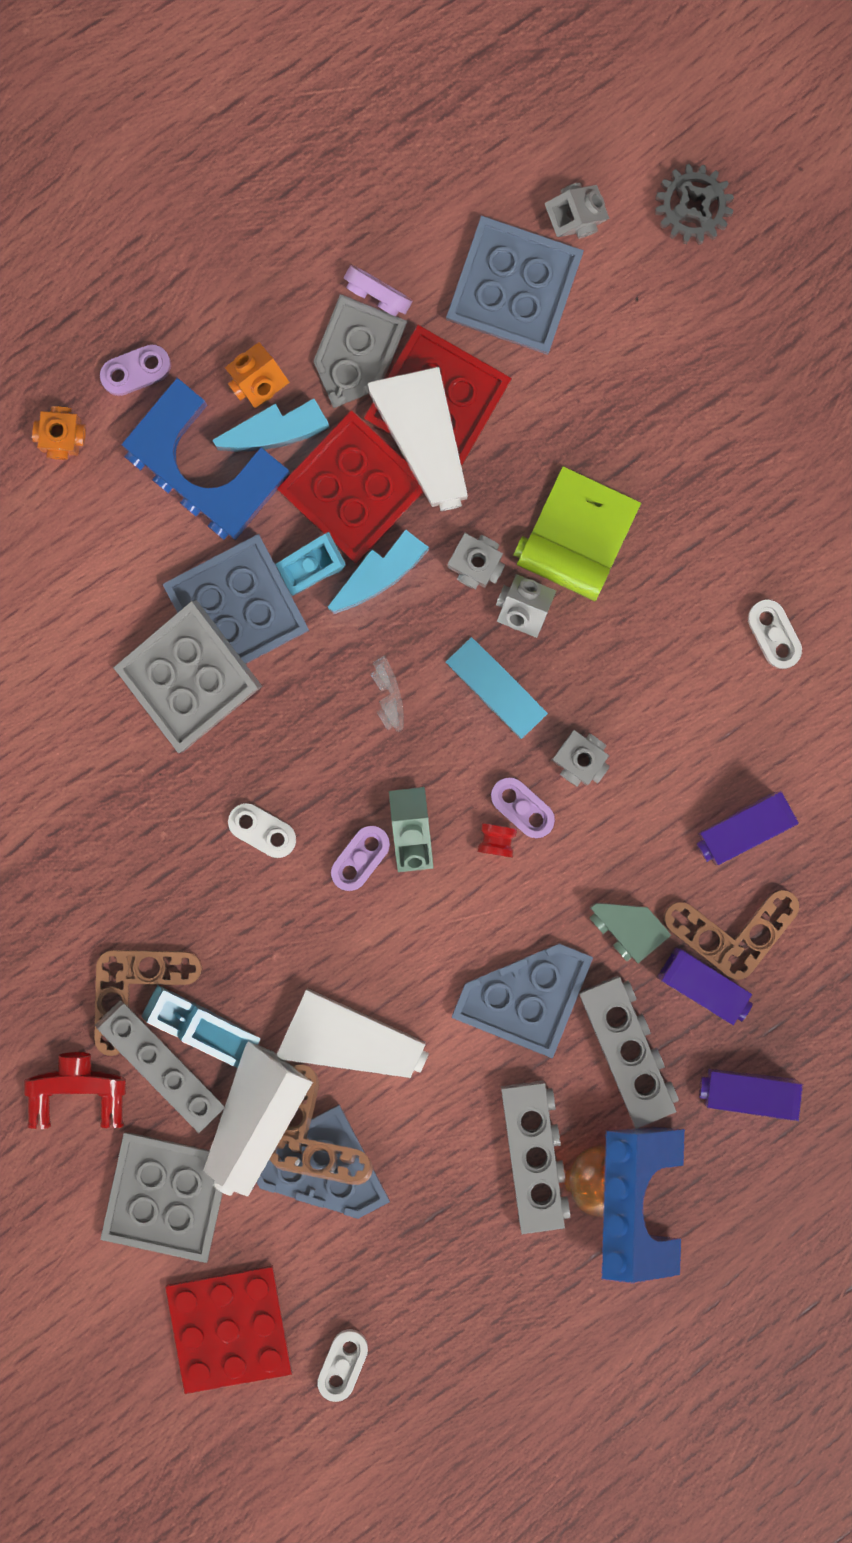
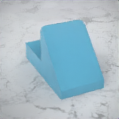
(311, 564)

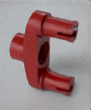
(75, 1078)

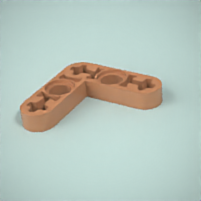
(729, 946)
(132, 975)
(297, 1138)

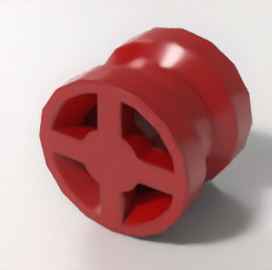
(497, 840)

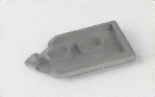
(356, 349)

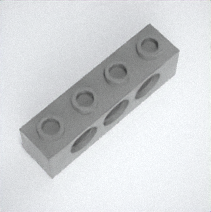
(159, 1066)
(641, 1107)
(534, 1215)

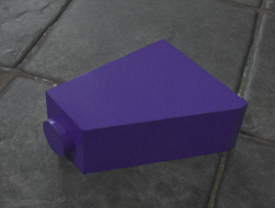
(746, 828)
(705, 986)
(752, 1094)

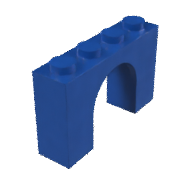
(155, 446)
(630, 1163)

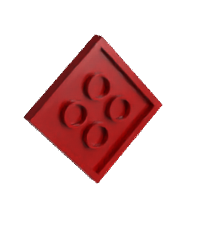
(468, 384)
(352, 487)
(228, 1329)

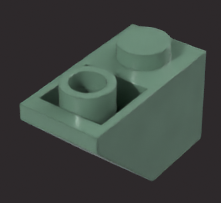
(411, 829)
(634, 927)

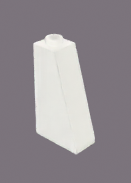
(422, 427)
(344, 1038)
(254, 1119)

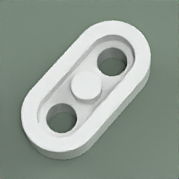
(776, 633)
(261, 831)
(342, 1364)

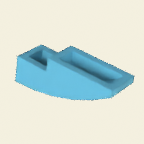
(273, 430)
(379, 573)
(496, 688)
(197, 1026)

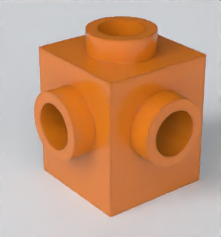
(255, 375)
(68, 443)

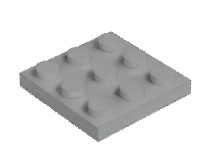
(187, 676)
(162, 1199)

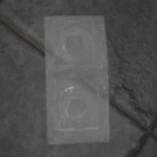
(392, 706)

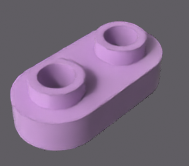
(364, 283)
(136, 373)
(522, 808)
(359, 857)

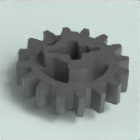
(707, 196)

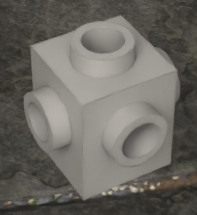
(577, 211)
(471, 548)
(525, 605)
(567, 759)

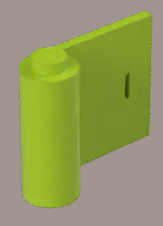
(578, 539)

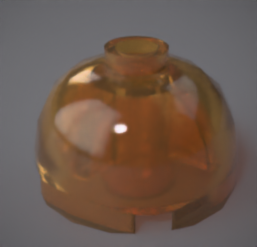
(587, 1180)

